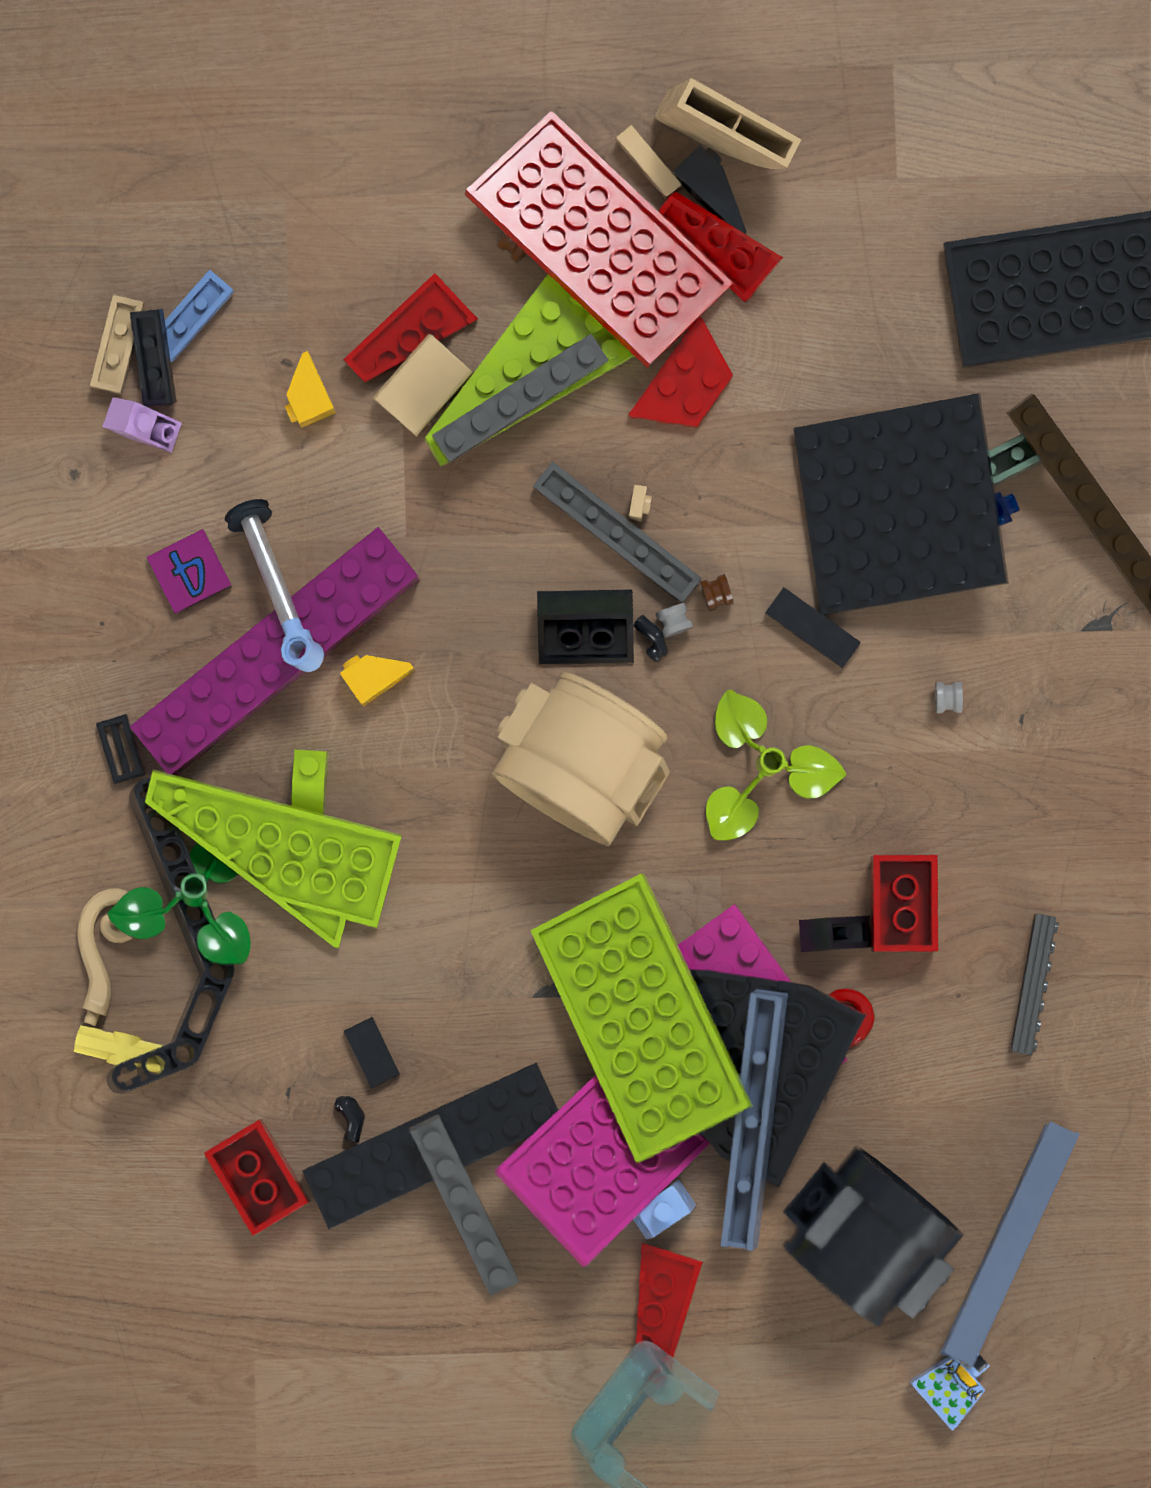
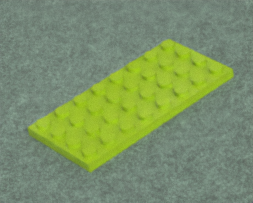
(641, 1018)

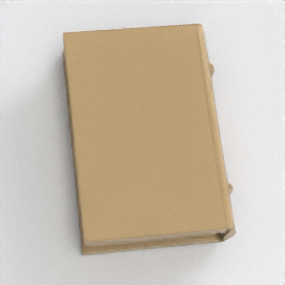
(423, 385)

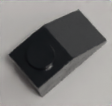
(835, 933)

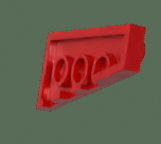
(730, 250)
(664, 1295)

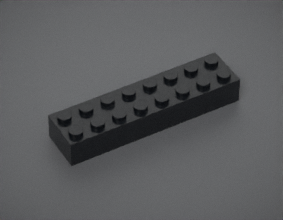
(393, 1164)

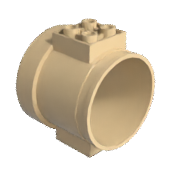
(581, 757)

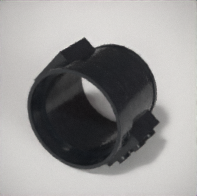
(870, 1237)

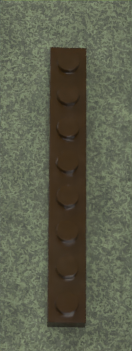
(1084, 494)

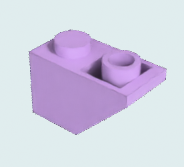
(142, 424)

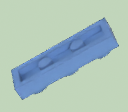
(195, 312)

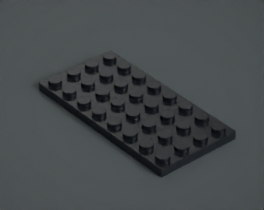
(1051, 289)

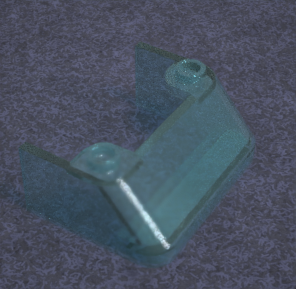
(641, 1374)

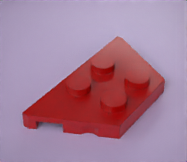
(686, 382)

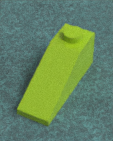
(310, 780)

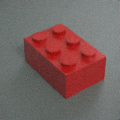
(904, 903)
(257, 1177)

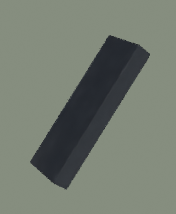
(153, 357)
(812, 627)

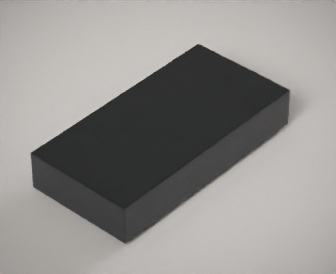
(371, 1052)

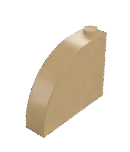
(726, 126)

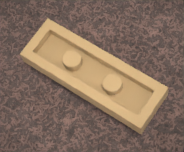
(115, 346)

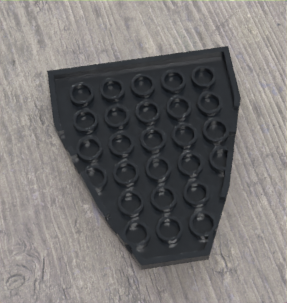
(813, 1048)

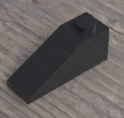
(707, 183)

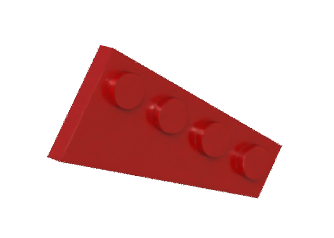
(429, 310)

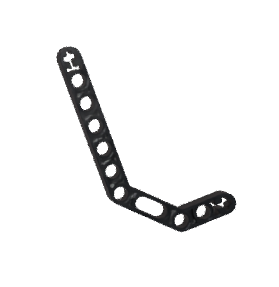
(190, 928)

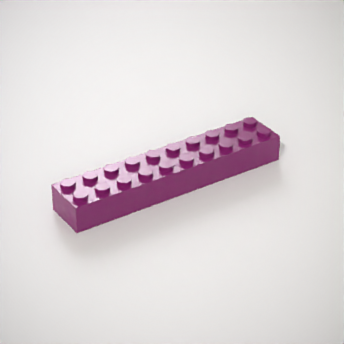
(253, 666)

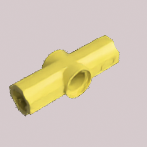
(114, 1046)

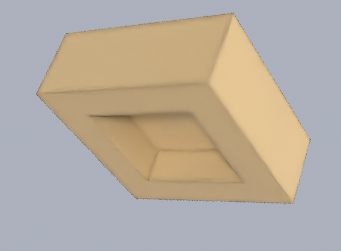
(640, 503)

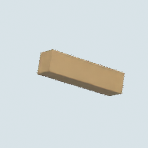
(648, 162)

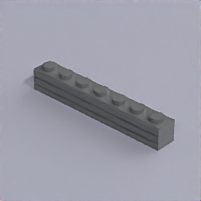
(1034, 984)

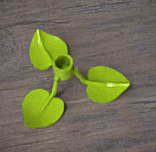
(811, 776)

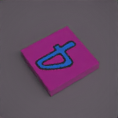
(189, 571)

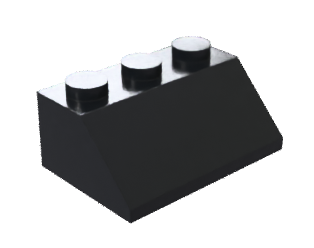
(585, 626)

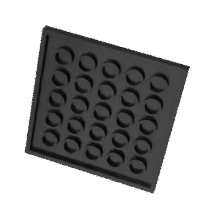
(901, 505)

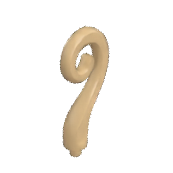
(99, 989)

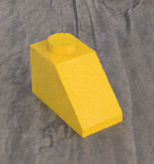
(307, 394)
(373, 676)

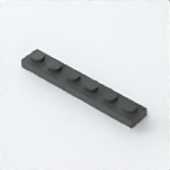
(519, 398)
(617, 532)
(464, 1204)

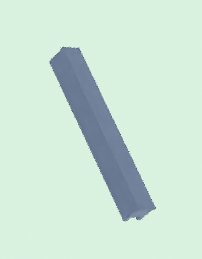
(755, 1124)
(1009, 1244)

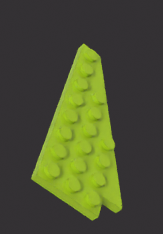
(538, 333)
(299, 858)

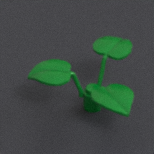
(222, 941)

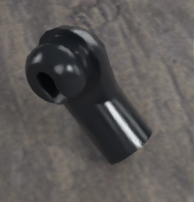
(654, 635)
(353, 1114)

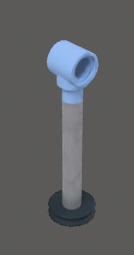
(249, 518)

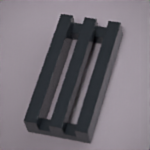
(139, 772)

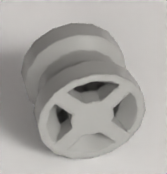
(674, 620)
(948, 697)

